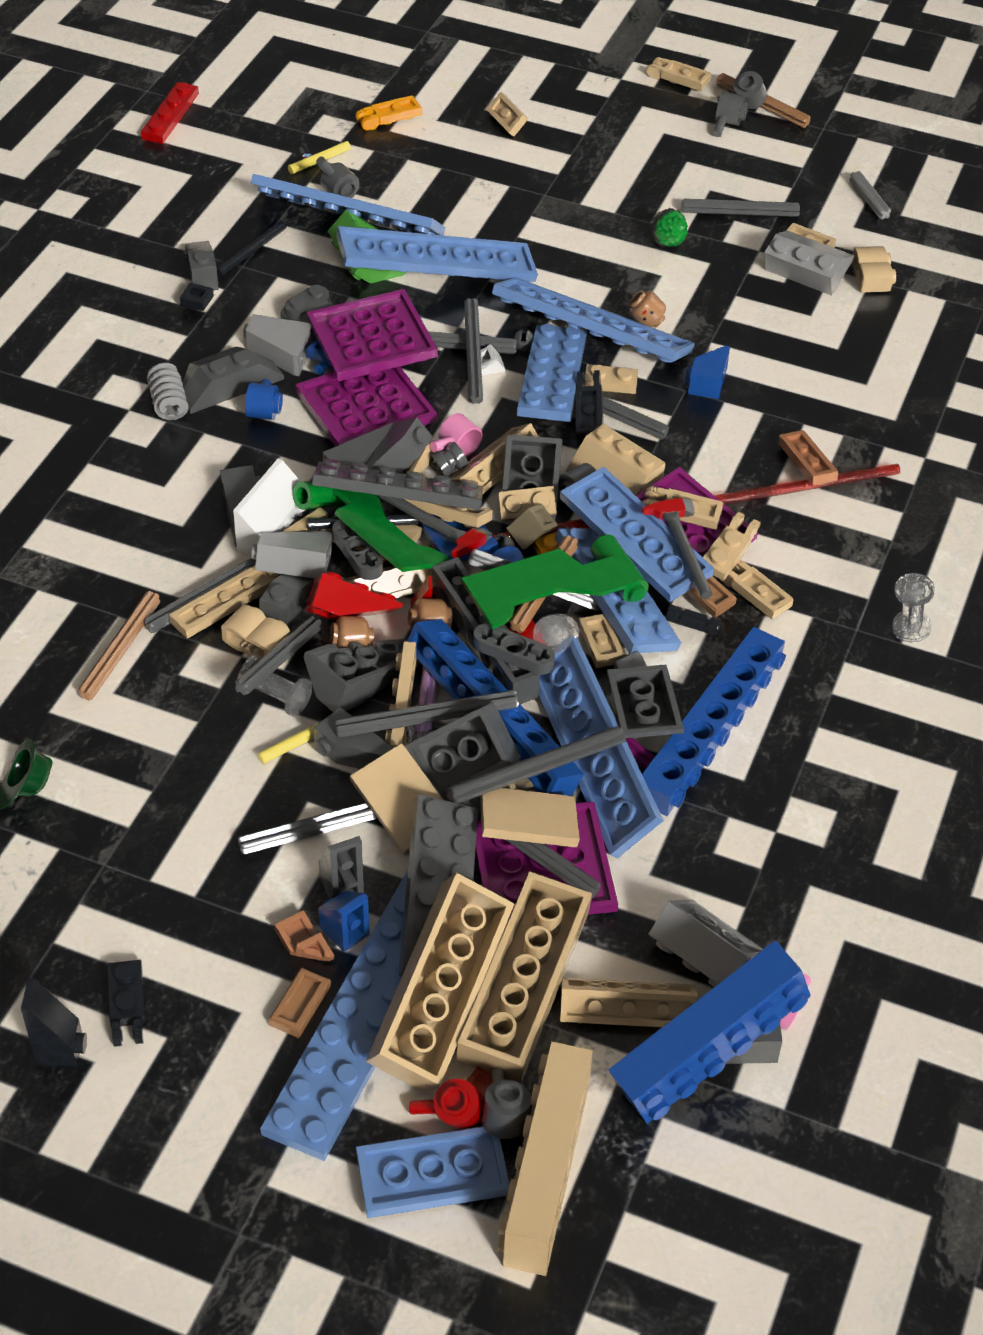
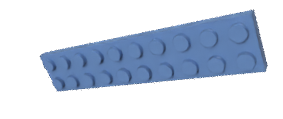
(334, 1062)

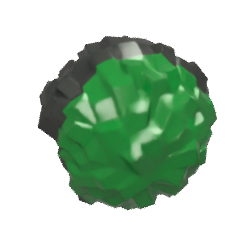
(669, 228)

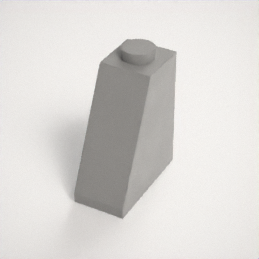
(279, 341)
(293, 553)

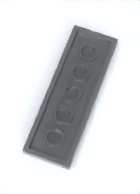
(392, 484)
(439, 847)

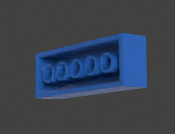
(711, 1032)

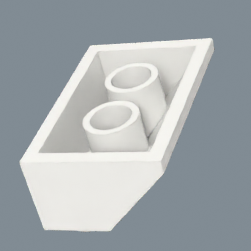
(267, 507)

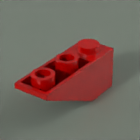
(336, 598)

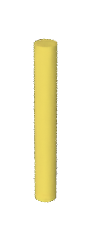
(327, 154)
(287, 745)

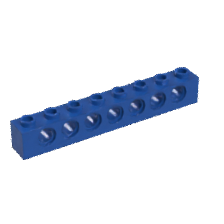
(466, 676)
(712, 718)

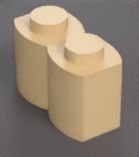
(873, 269)
(253, 632)

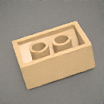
(621, 457)

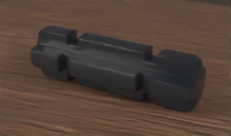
(694, 620)

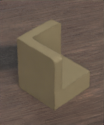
(531, 525)

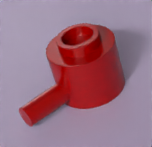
(454, 1103)

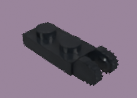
(588, 404)
(126, 999)

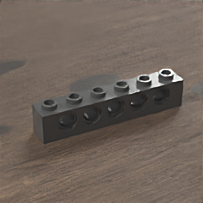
(467, 616)

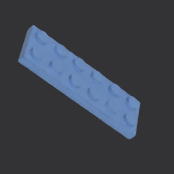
(552, 373)
(648, 541)
(637, 623)

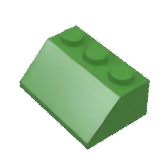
(370, 275)

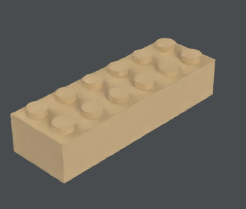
(524, 977)
(440, 983)
(545, 1159)

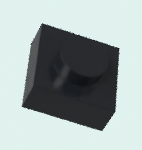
(196, 296)

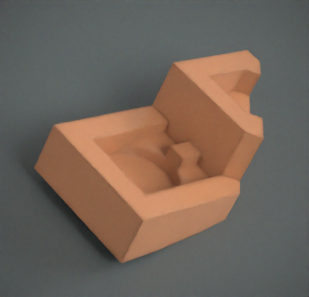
(302, 939)

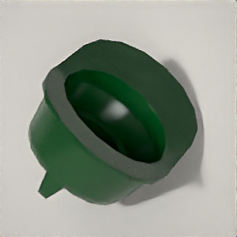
(26, 774)

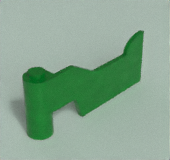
(366, 518)
(553, 572)

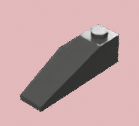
(354, 673)

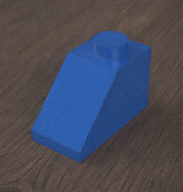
(708, 373)
(345, 918)

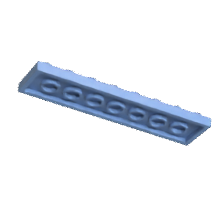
(338, 204)
(435, 254)
(597, 320)
(610, 776)

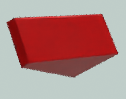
(424, 591)

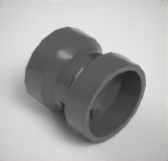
(447, 461)

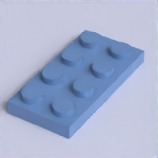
(431, 1171)

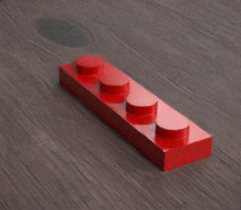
(169, 113)

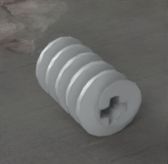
(167, 391)

